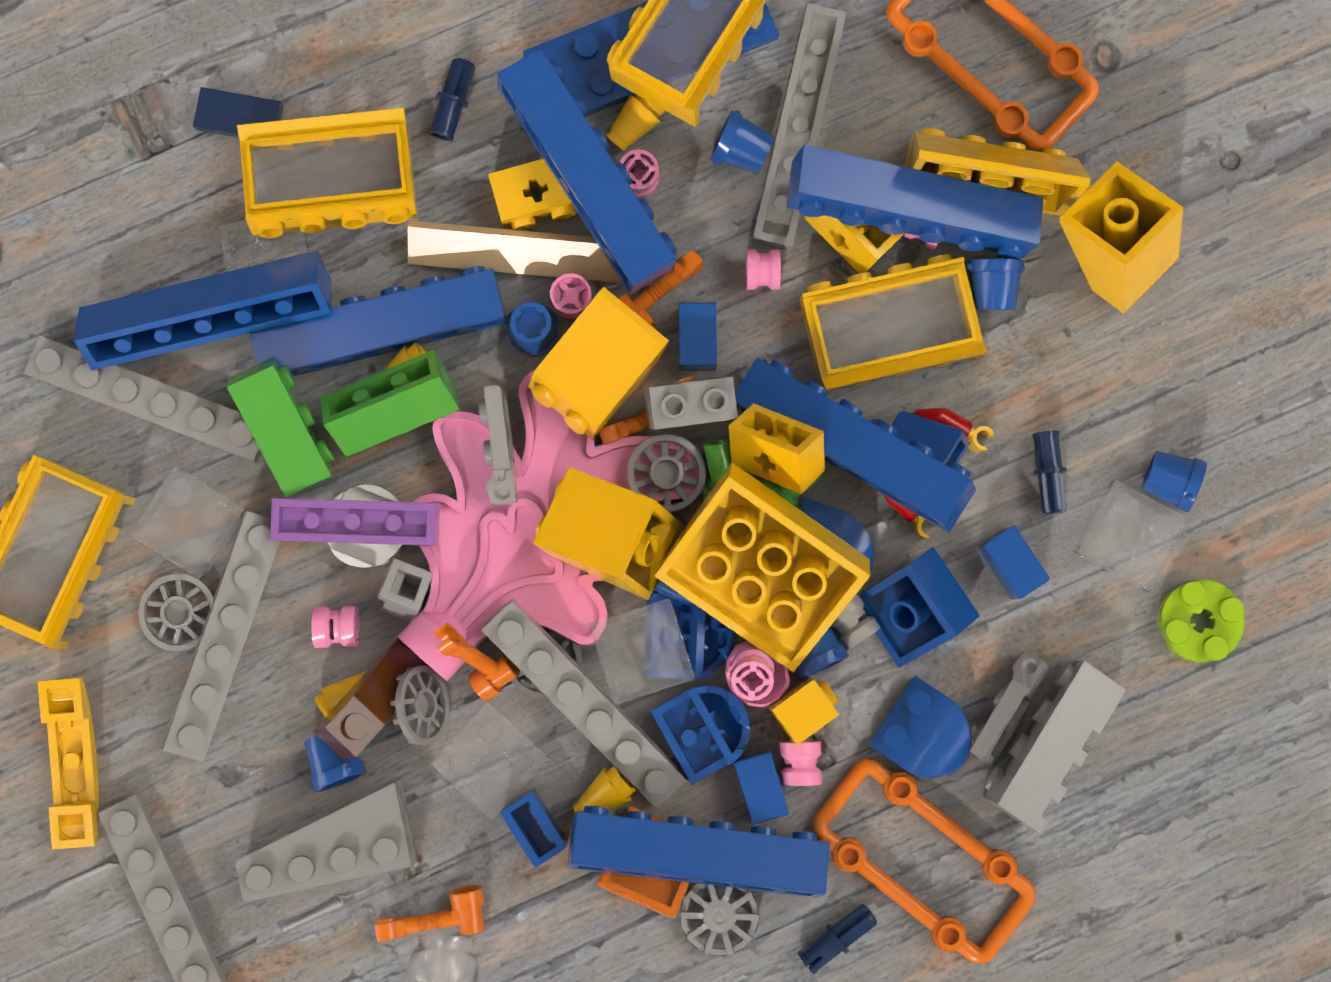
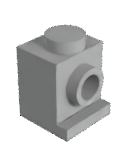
(404, 590)

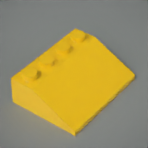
(1005, 166)
(764, 568)

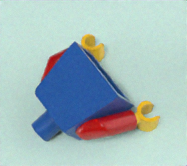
(944, 434)

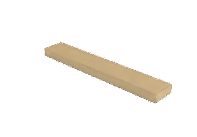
(507, 251)

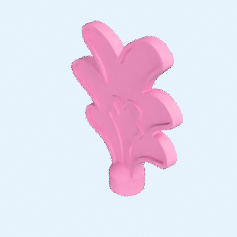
(489, 550)

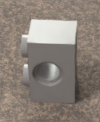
(690, 402)

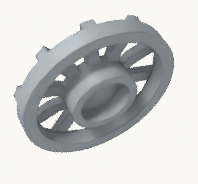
(667, 471)
(719, 917)

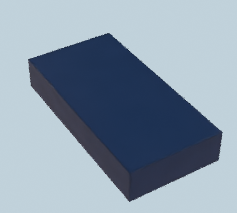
(223, 110)

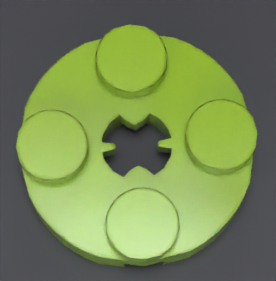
(1224, 612)

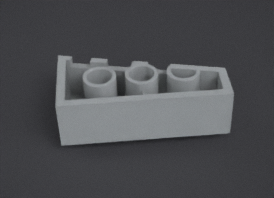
(1053, 744)
(342, 846)

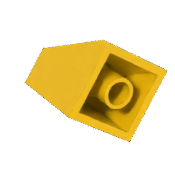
(1123, 235)
(597, 364)
(607, 532)

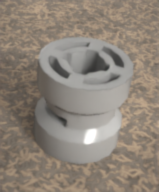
(854, 624)

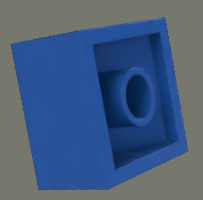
(918, 607)

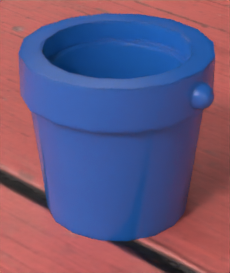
(742, 144)
(995, 283)
(533, 329)
(1174, 479)
(823, 655)
(328, 768)

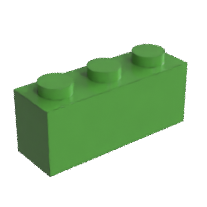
(389, 403)
(281, 425)

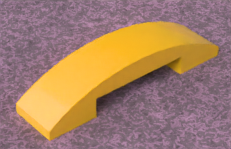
(72, 762)

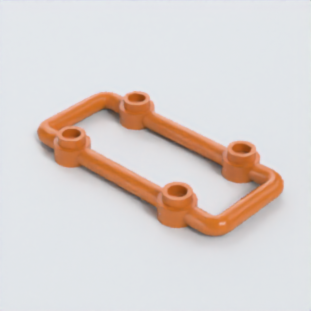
(1011, 117)
(996, 864)

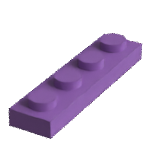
(355, 521)

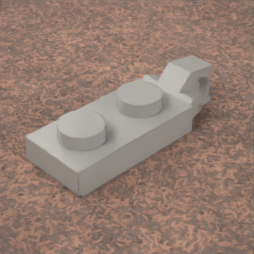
(499, 449)
(1009, 709)

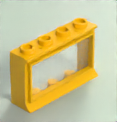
(680, 50)
(327, 172)
(891, 323)
(52, 547)

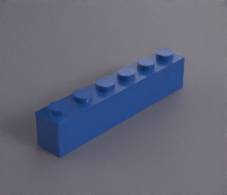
(586, 170)
(914, 203)
(204, 310)
(386, 323)
(862, 448)
(697, 853)

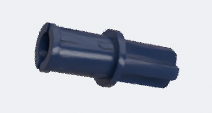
(452, 99)
(1050, 472)
(838, 938)

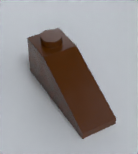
(367, 704)

